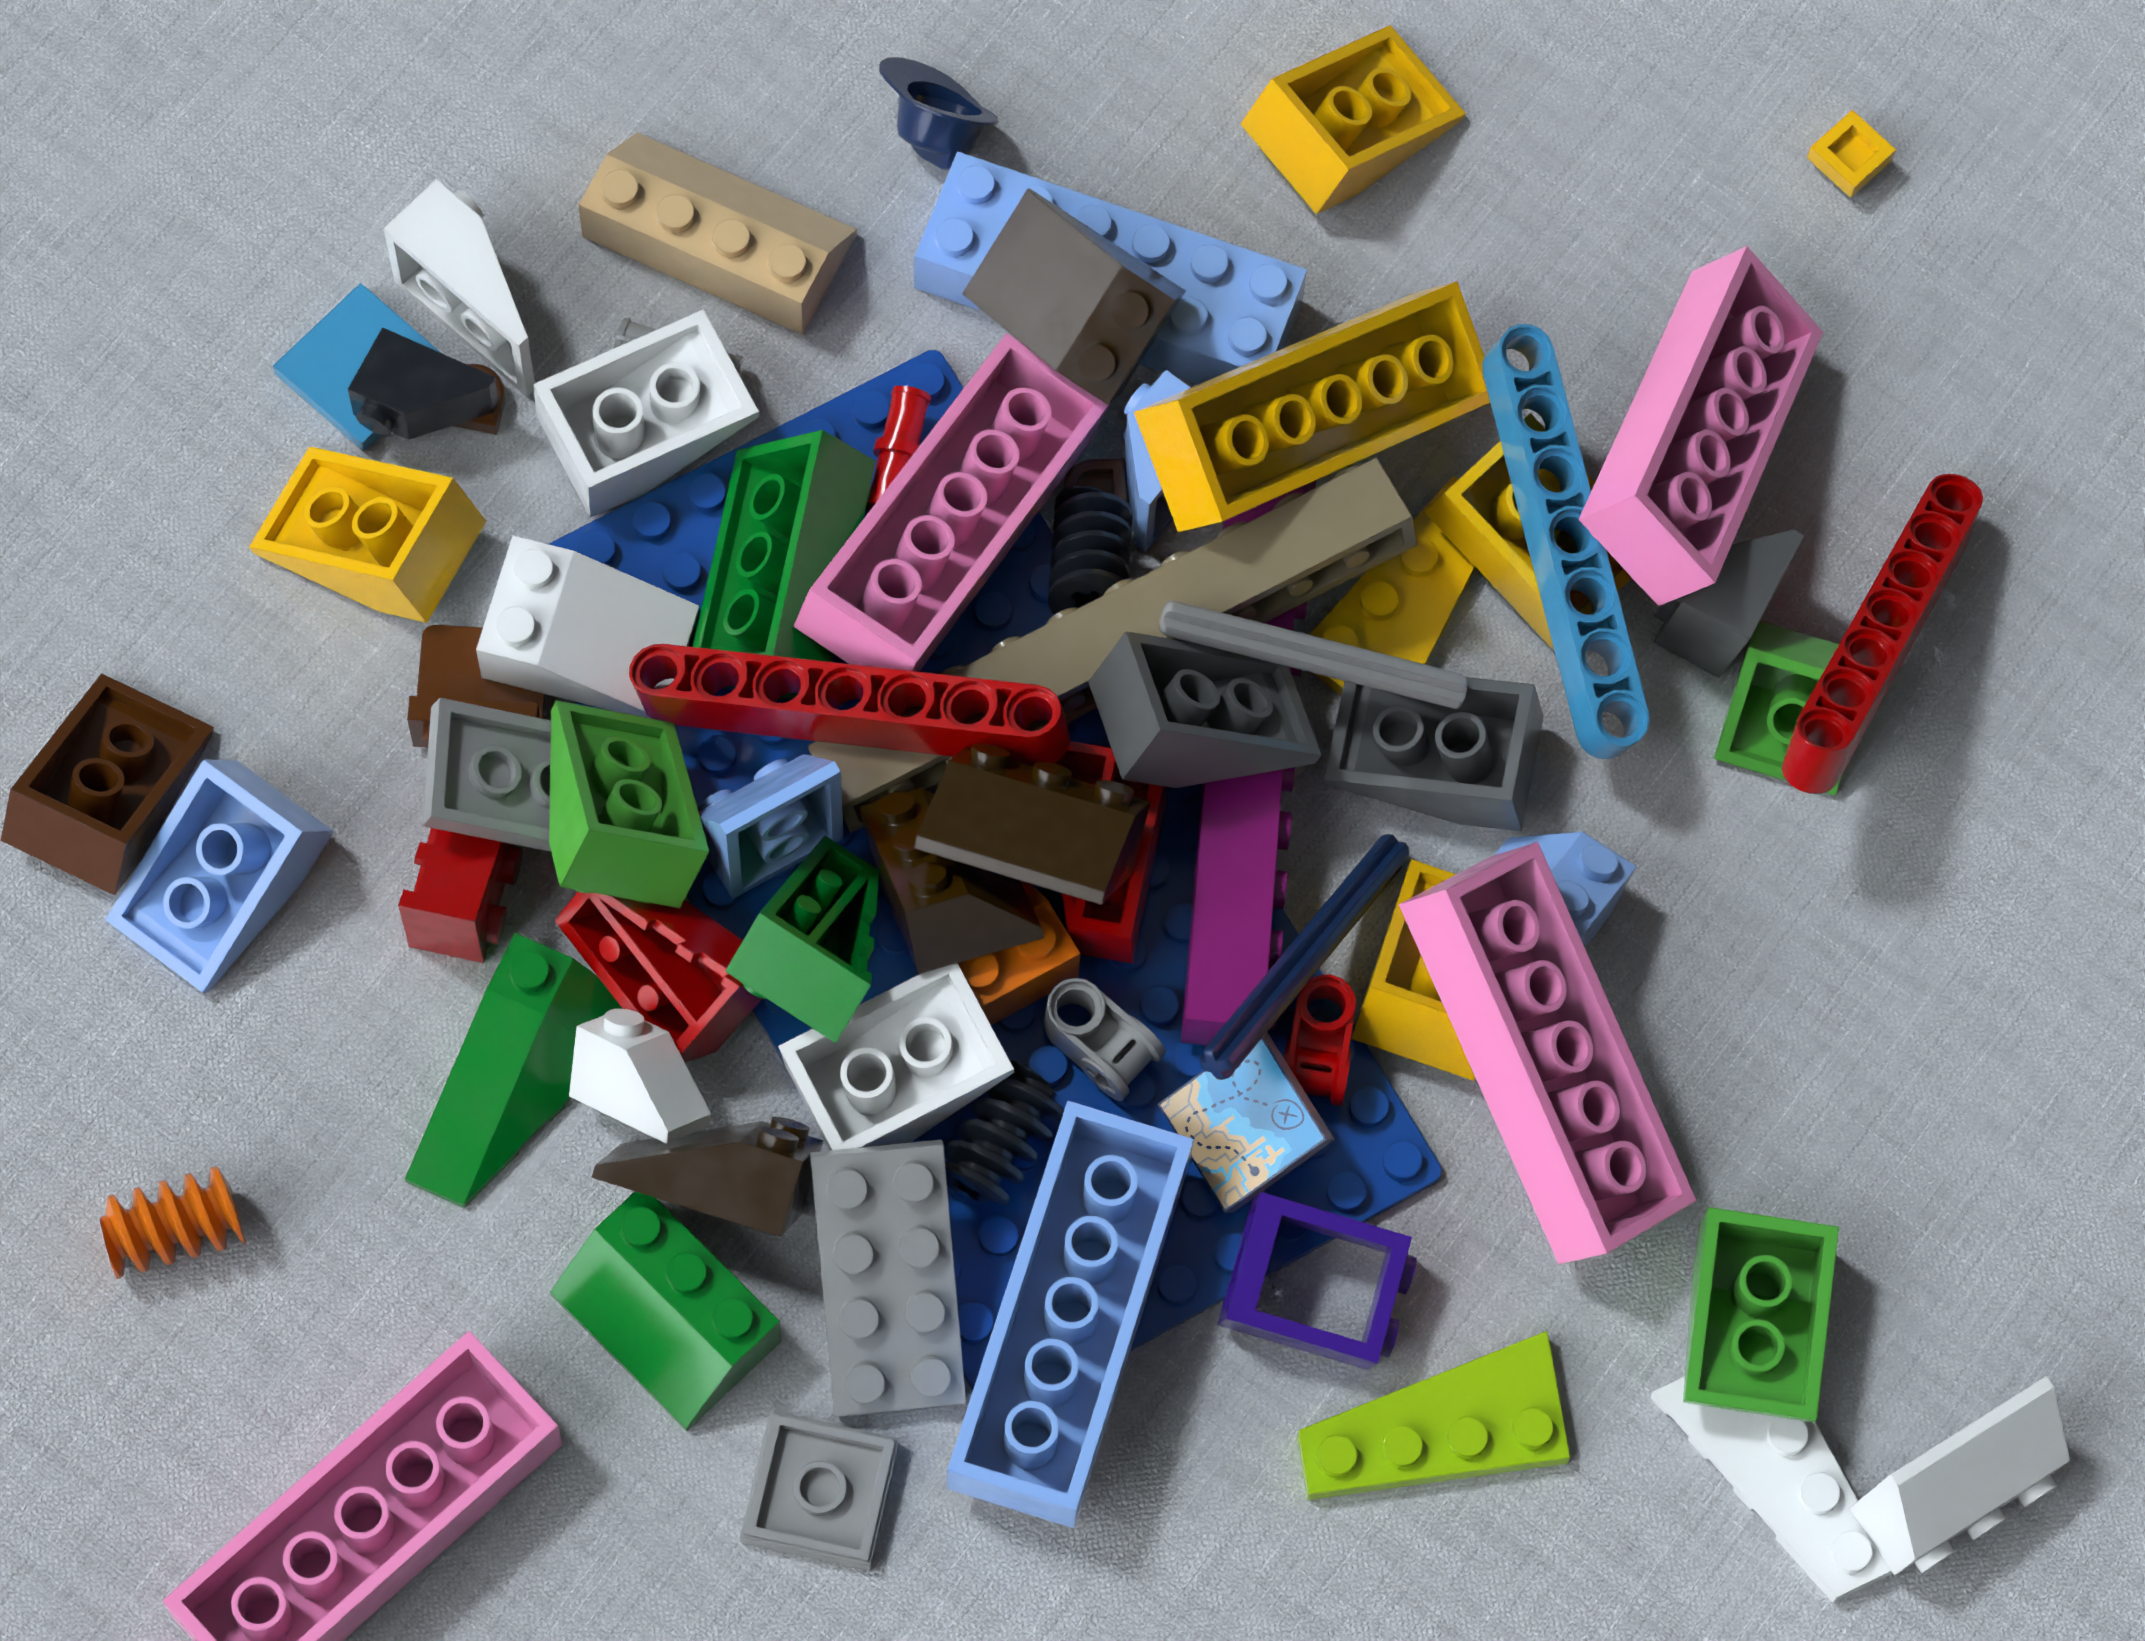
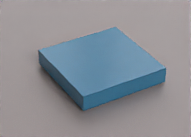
(332, 353)

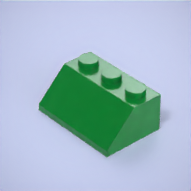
(666, 1308)

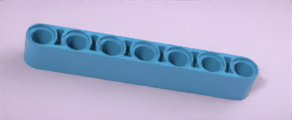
(1555, 569)

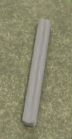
(1313, 654)

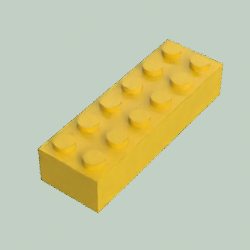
(1315, 406)

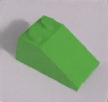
(622, 807)
(1759, 1314)

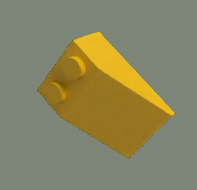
(1350, 117)
(371, 531)
(1401, 1001)

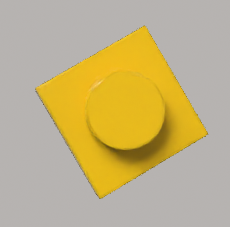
(1851, 153)

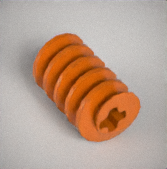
(170, 1222)

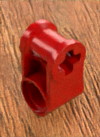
(1320, 1050)

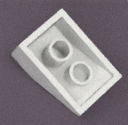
(452, 271)
(642, 411)
(575, 626)
(898, 1063)

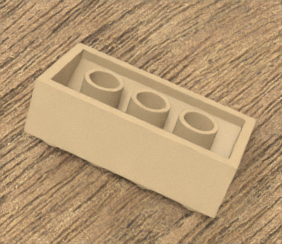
(714, 230)

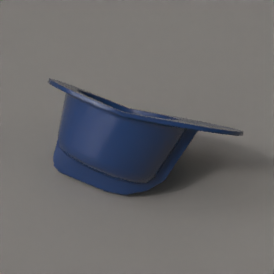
(934, 111)

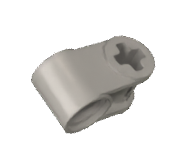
(1103, 1040)

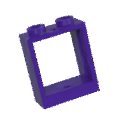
(1251, 1265)

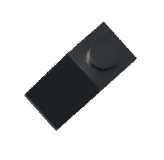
(417, 389)

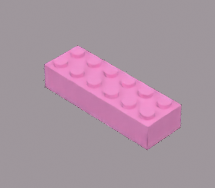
(1701, 427)
(951, 512)
(1548, 1053)
(373, 1508)

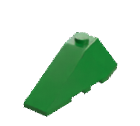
(508, 1070)

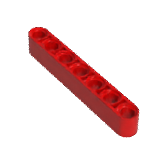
(1881, 634)
(827, 685)

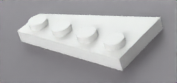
(1790, 1482)

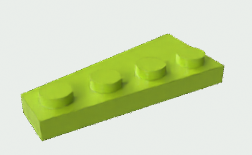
(1456, 1425)

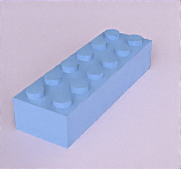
(1234, 298)
(1069, 1314)

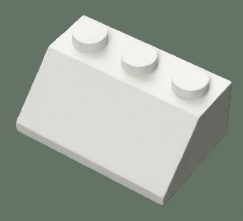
(1966, 1481)

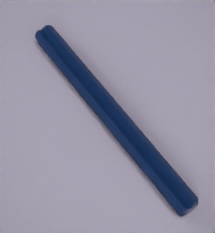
(1304, 957)

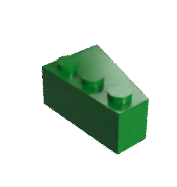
(814, 940)

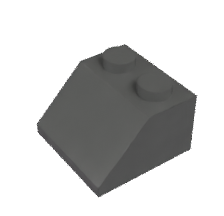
(1720, 619)

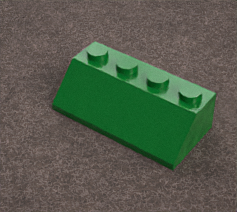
(779, 530)

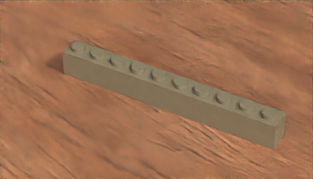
(1245, 572)

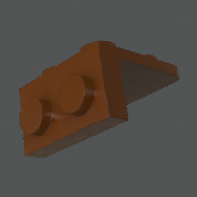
(452, 672)

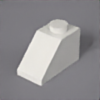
(636, 1076)

